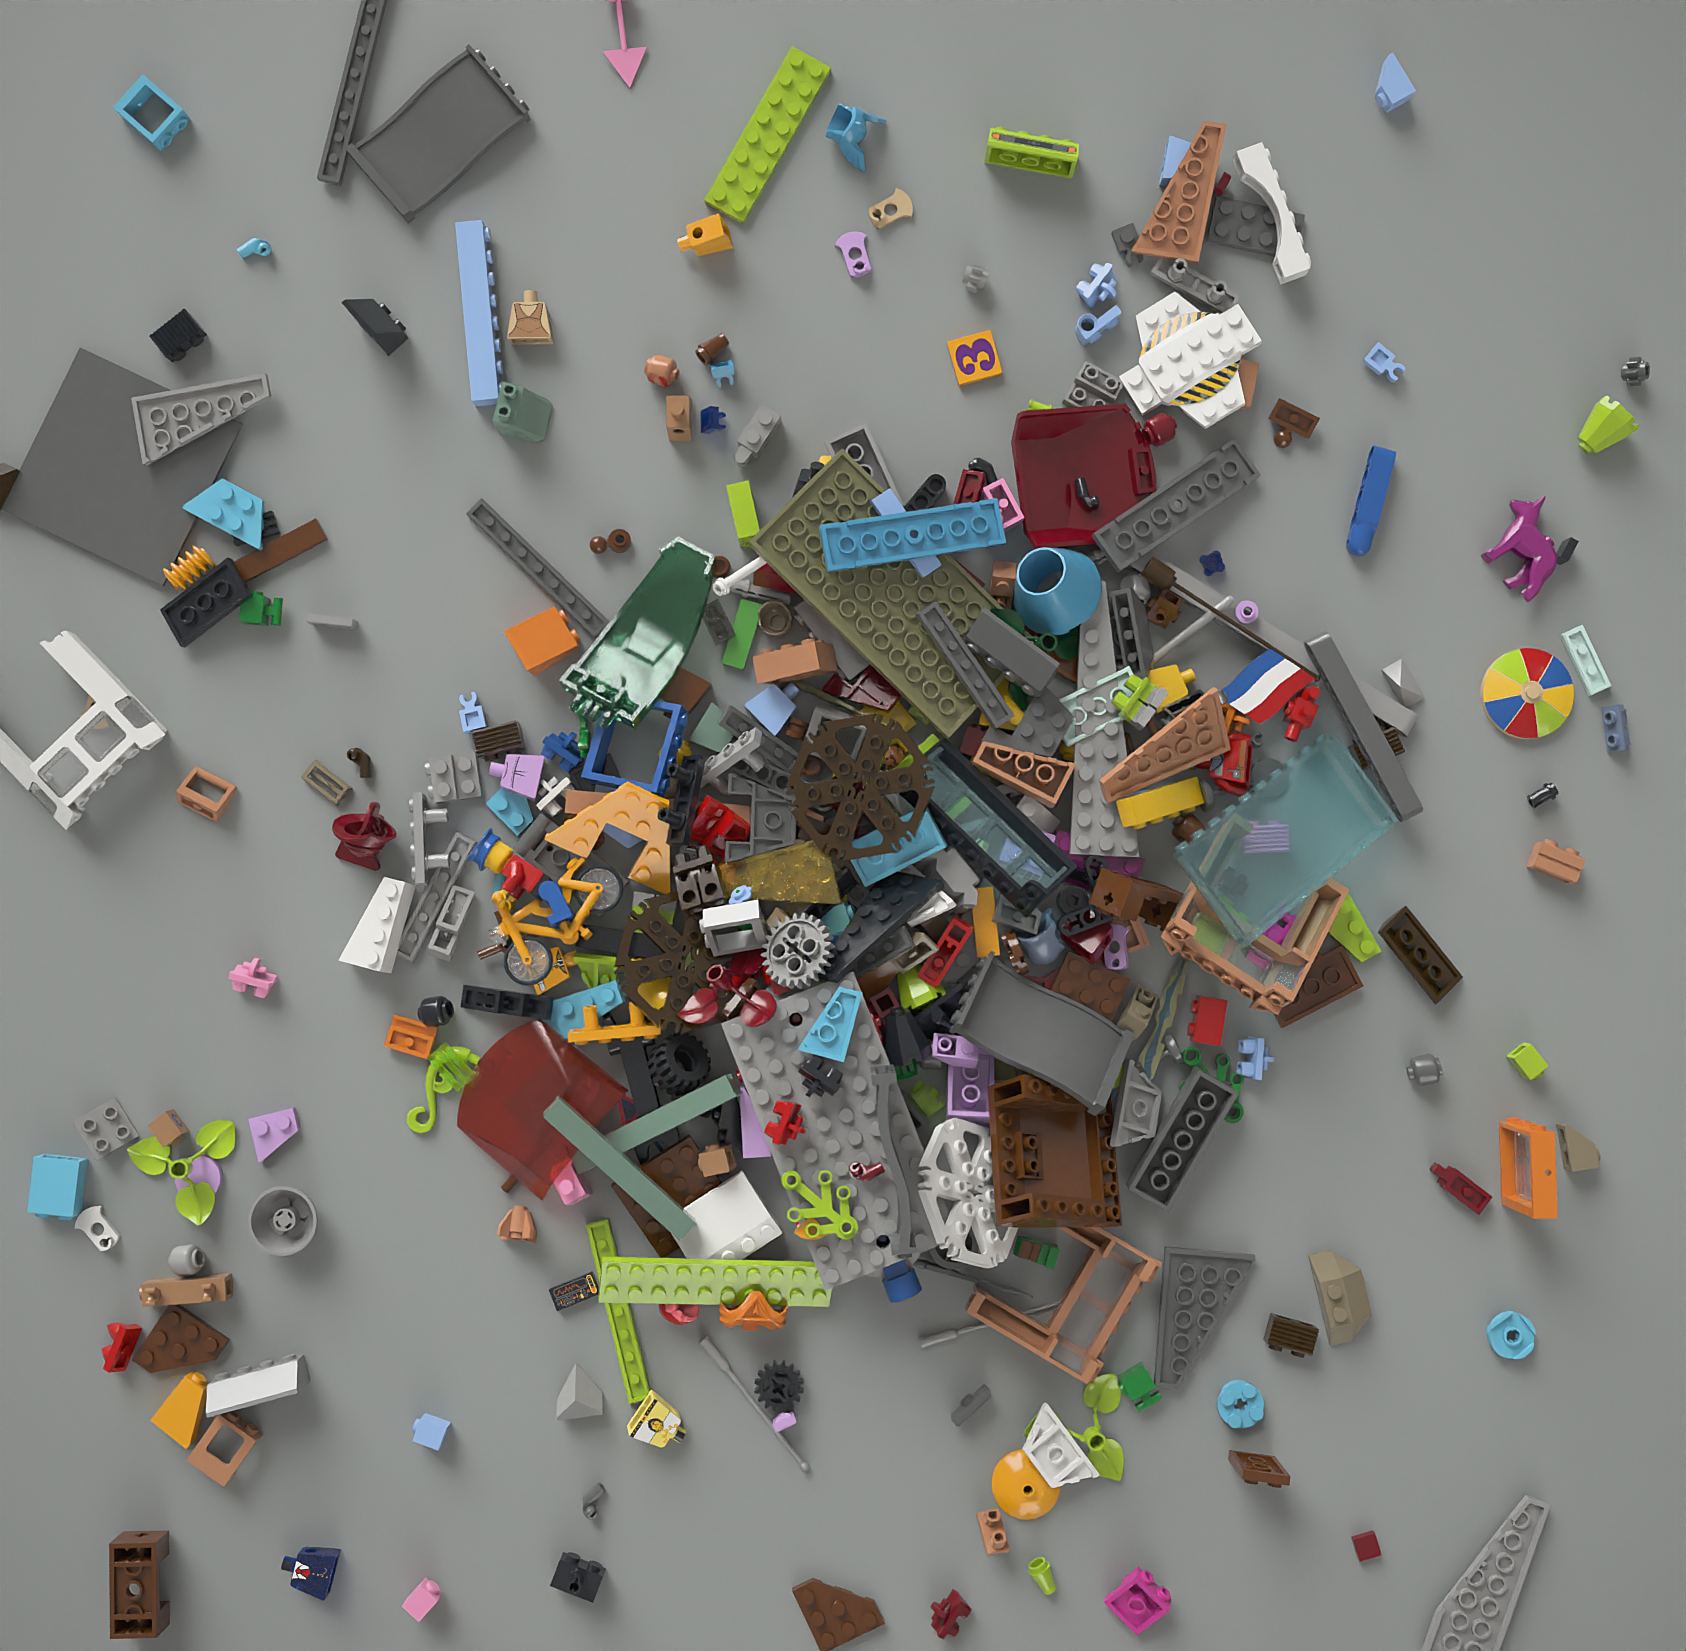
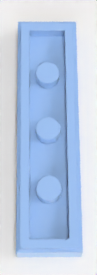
(889, 504)

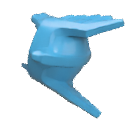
(848, 129)

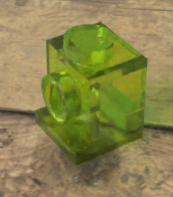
(927, 1098)

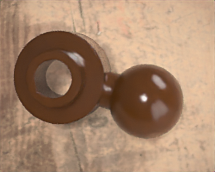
(599, 544)

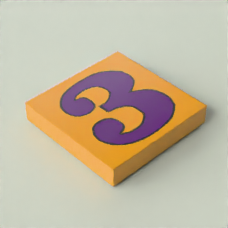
(974, 358)

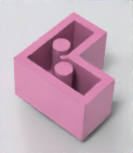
(1009, 510)

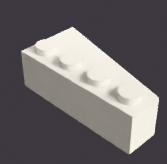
(381, 927)

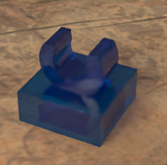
(710, 420)

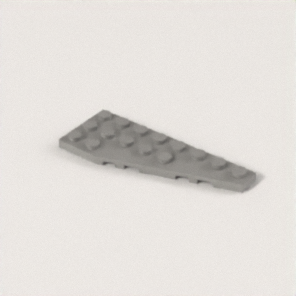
(1484, 1598)

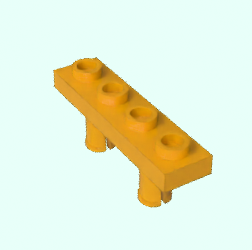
(605, 1034)

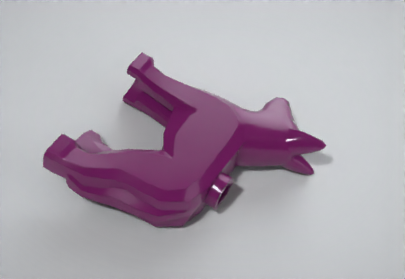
(1528, 544)

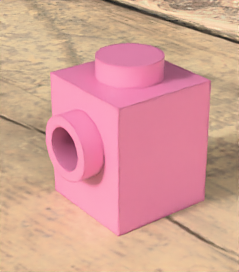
(422, 1599)

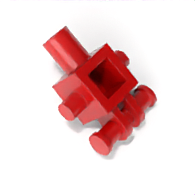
(1300, 712)

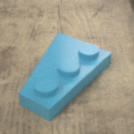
(834, 1026)

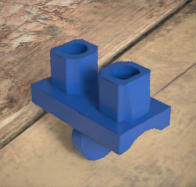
(564, 746)

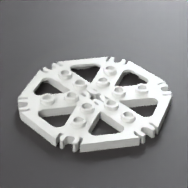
(967, 1209)

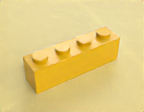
(1160, 802)

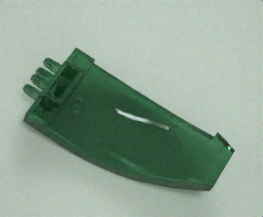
(645, 640)

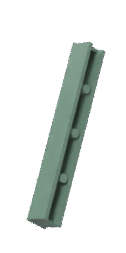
(667, 1118)
(619, 1168)

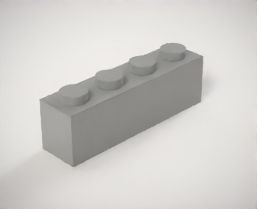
(848, 660)

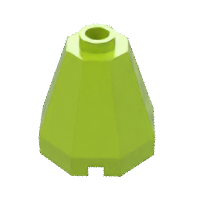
(1606, 426)
(915, 992)

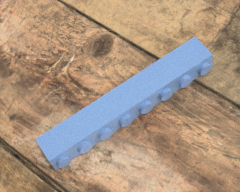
(479, 311)

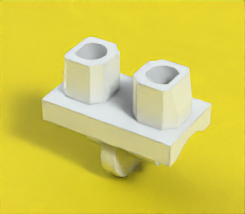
(549, 802)

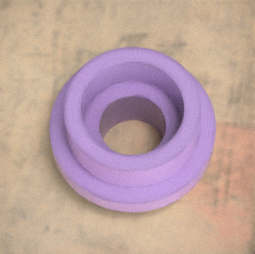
(1240, 614)

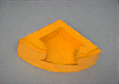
(800, 1231)

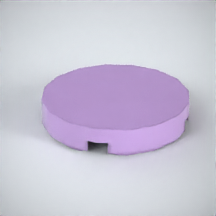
(203, 1170)

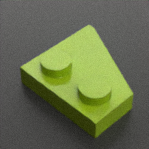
(596, 968)

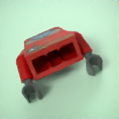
(1233, 768)

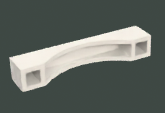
(1256, 171)

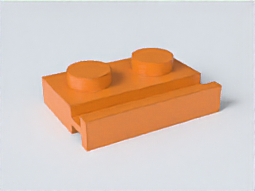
(411, 1036)

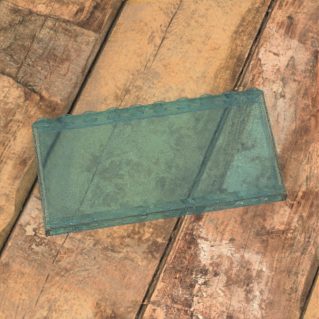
(1285, 838)

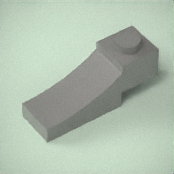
(450, 923)

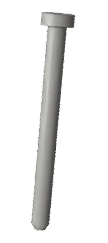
(1189, 631)

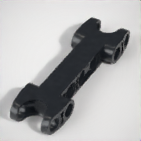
(640, 1083)

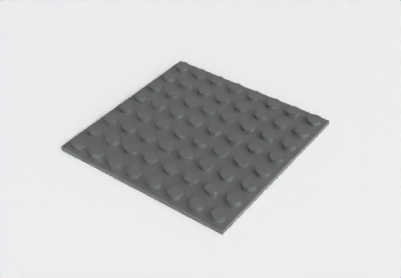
(90, 479)

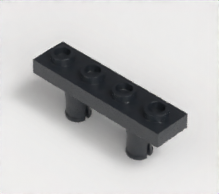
(686, 798)

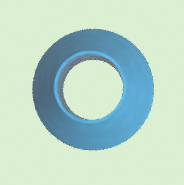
(1068, 602)

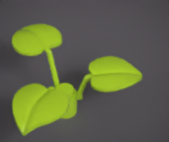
(196, 1200)
(1104, 1453)

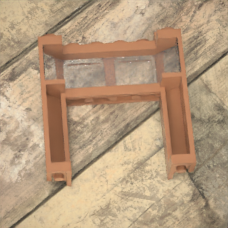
(1263, 968)
(1086, 1310)

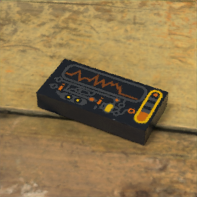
(574, 1291)

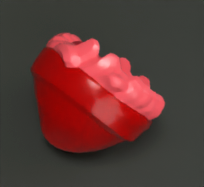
(679, 1313)

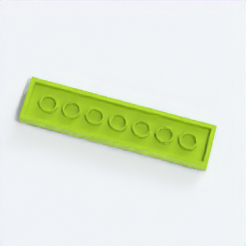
(767, 135)

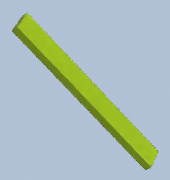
(620, 1318)

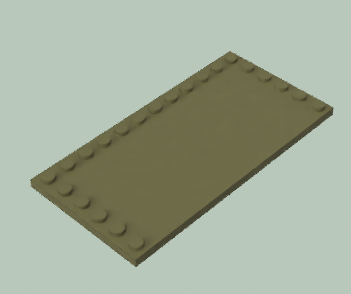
(877, 603)

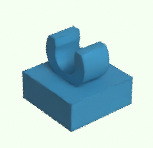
(723, 369)

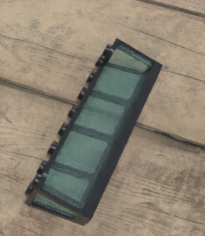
(991, 831)

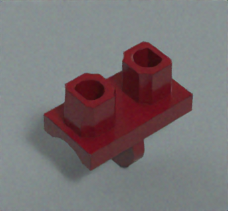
(947, 1613)

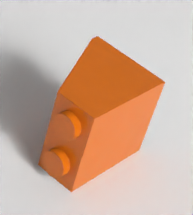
(543, 640)

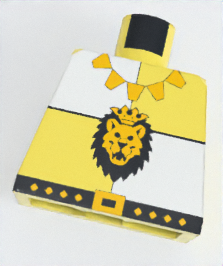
(656, 1422)

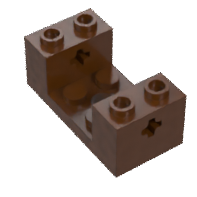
(1132, 896)
(136, 1560)

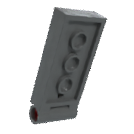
(535, 850)

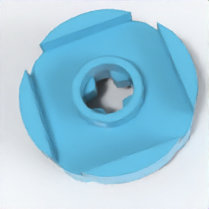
(1509, 1348)
(1228, 1398)

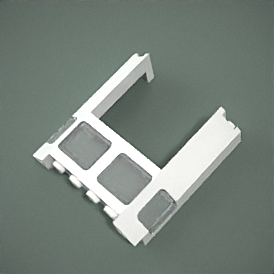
(92, 745)

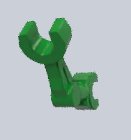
(583, 743)

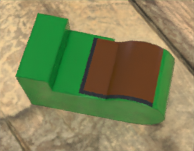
(1036, 1251)

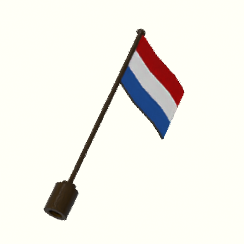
(1266, 681)

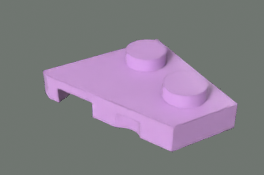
(273, 1131)

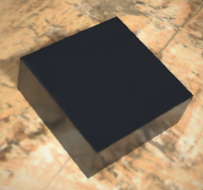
(1566, 550)

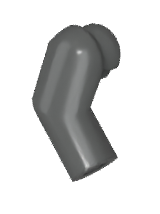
(590, 1501)

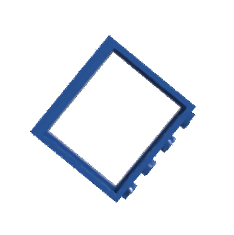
(672, 742)

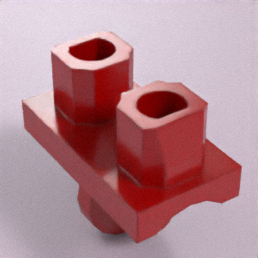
(789, 1124)

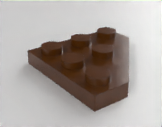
(179, 1341)
(835, 1613)

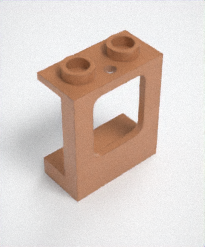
(210, 1464)

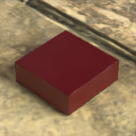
(1366, 1546)

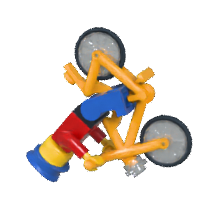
(530, 958)

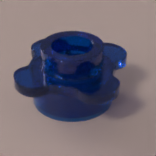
(1214, 557)

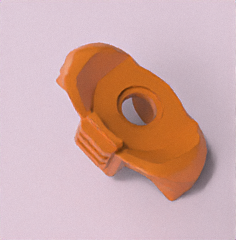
(752, 1313)

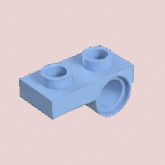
(1108, 320)

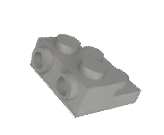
(454, 777)

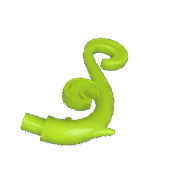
(433, 1085)

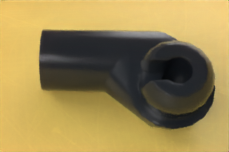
(981, 465)

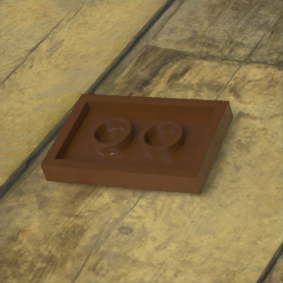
(1090, 985)
(1259, 1468)

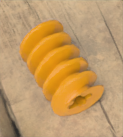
(188, 568)

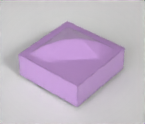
(784, 1420)

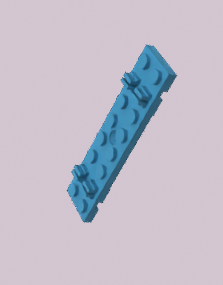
(888, 537)

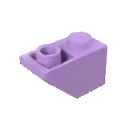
(955, 1050)

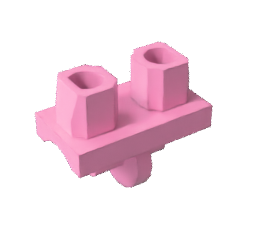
(254, 975)

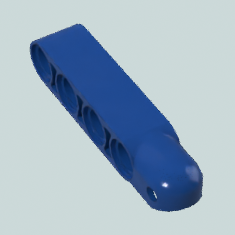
(1370, 500)

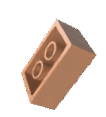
(795, 662)

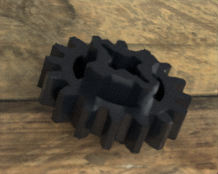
(787, 1380)

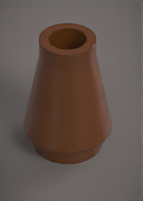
(711, 349)

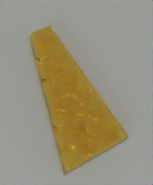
(786, 874)

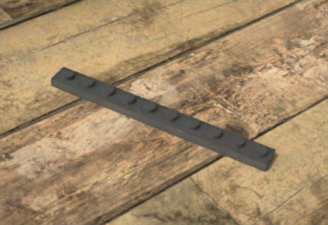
(351, 91)

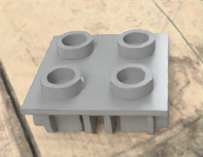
(105, 1129)

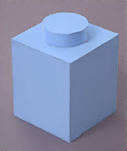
(430, 1431)

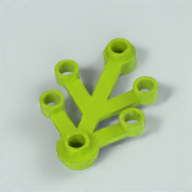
(823, 1207)

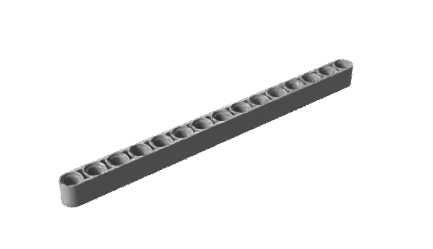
(1384, 708)

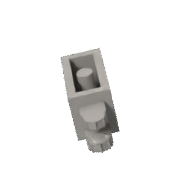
(757, 435)

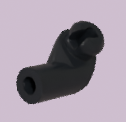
(1083, 494)

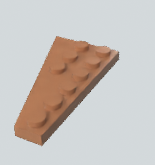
(1182, 212)

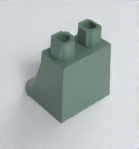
(522, 413)

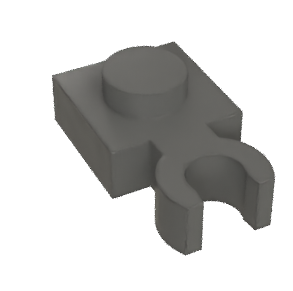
(1125, 239)

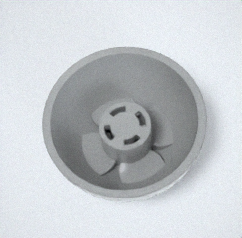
(270, 1220)

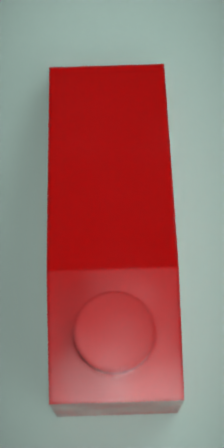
(949, 947)

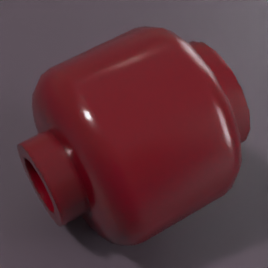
(1159, 429)

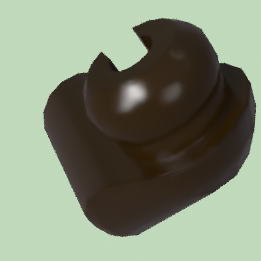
(362, 759)

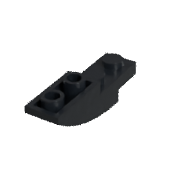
(729, 1120)

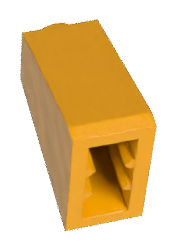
(183, 1410)

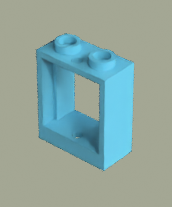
(135, 99)

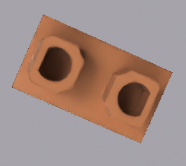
(992, 1532)

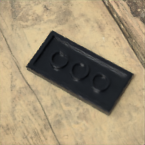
(206, 602)

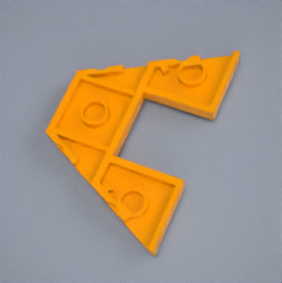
(634, 812)

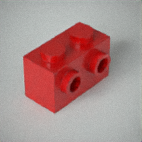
(1207, 1020)

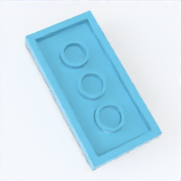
(878, 867)

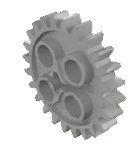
(784, 968)

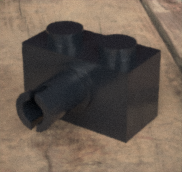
(578, 1576)

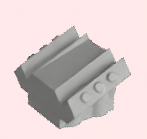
(956, 876)

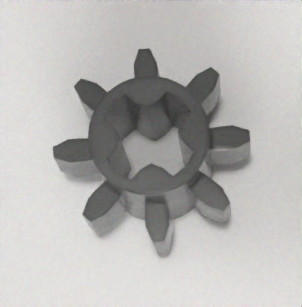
(1635, 371)

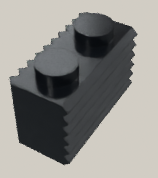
(178, 336)

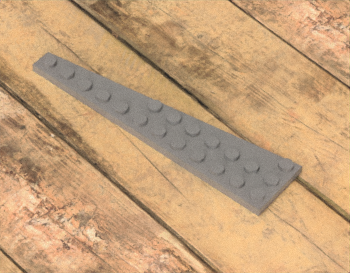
(1094, 822)

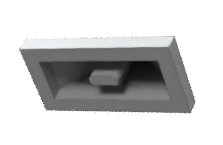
(1402, 683)

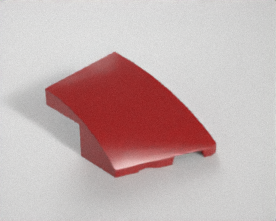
(716, 825)

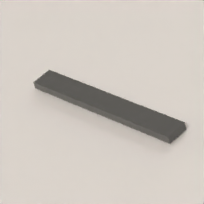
(538, 568)

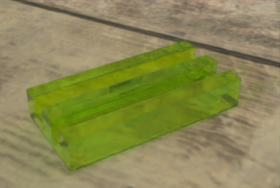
(457, 1060)

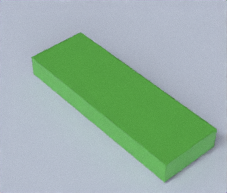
(744, 628)

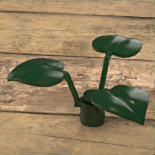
(1063, 645)

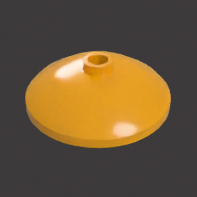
(1011, 1477)

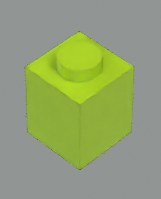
(1527, 1061)

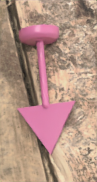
(624, 60)

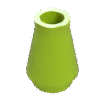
(1042, 1574)

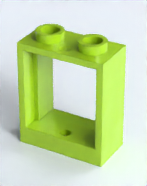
(743, 512)

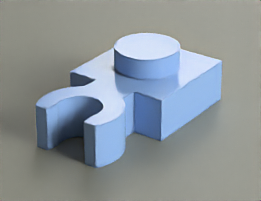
(1380, 360)
(472, 716)

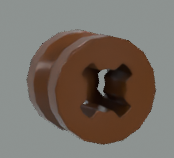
(796, 729)

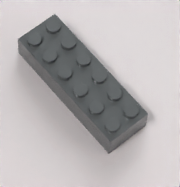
(1181, 1139)

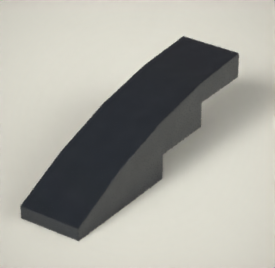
(507, 1002)

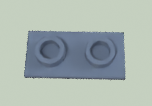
(1616, 737)

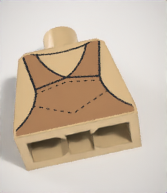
(529, 322)

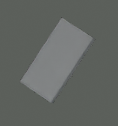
(332, 622)

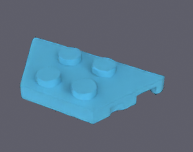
(231, 511)

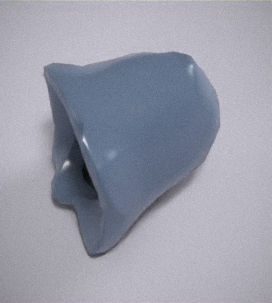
(1046, 944)

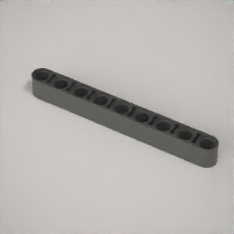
(1363, 726)

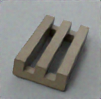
(341, 794)

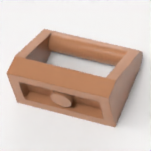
(200, 803)

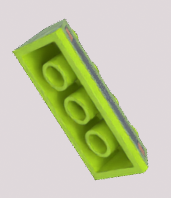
(1031, 152)

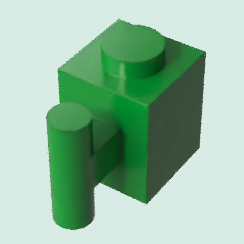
(258, 609)
(1138, 1383)

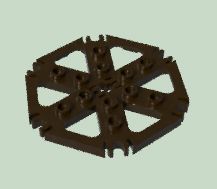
(873, 802)
(667, 964)

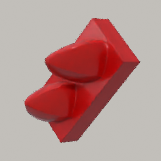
(120, 1352)

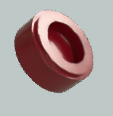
(1222, 184)

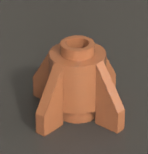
(517, 1226)

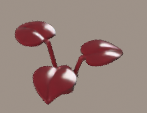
(703, 1006)

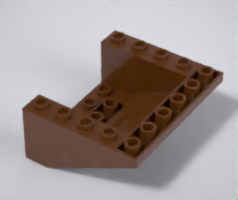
(1051, 1158)

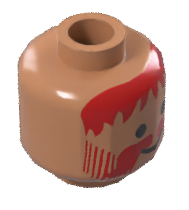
(661, 370)

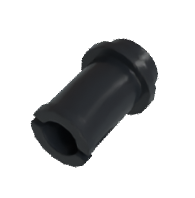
(1542, 795)

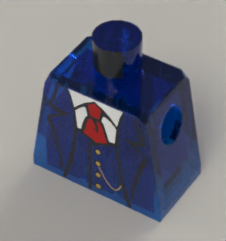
(313, 1570)

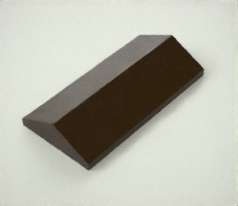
(1420, 954)

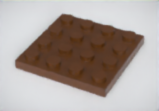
(680, 1177)

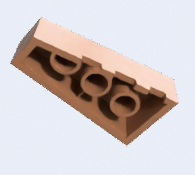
(1028, 773)

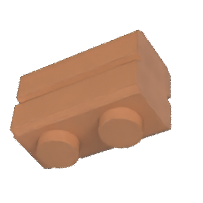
(1556, 862)

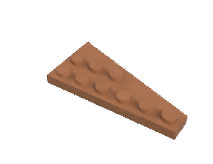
(1182, 743)

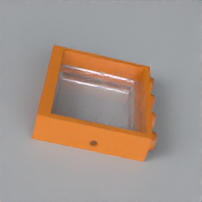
(1530, 1181)

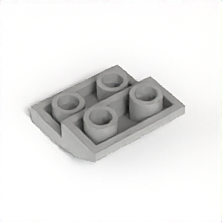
(1093, 387)

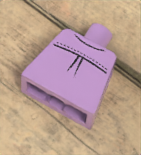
(519, 774)

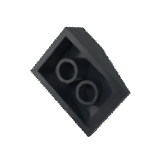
(377, 323)

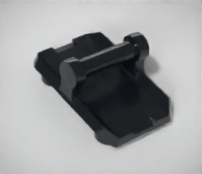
(938, 1015)

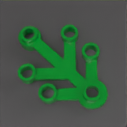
(1221, 1075)

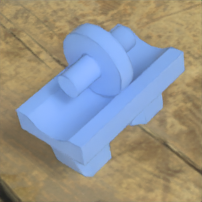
(1100, 288)
(1256, 1057)

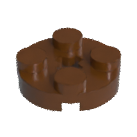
(1014, 952)

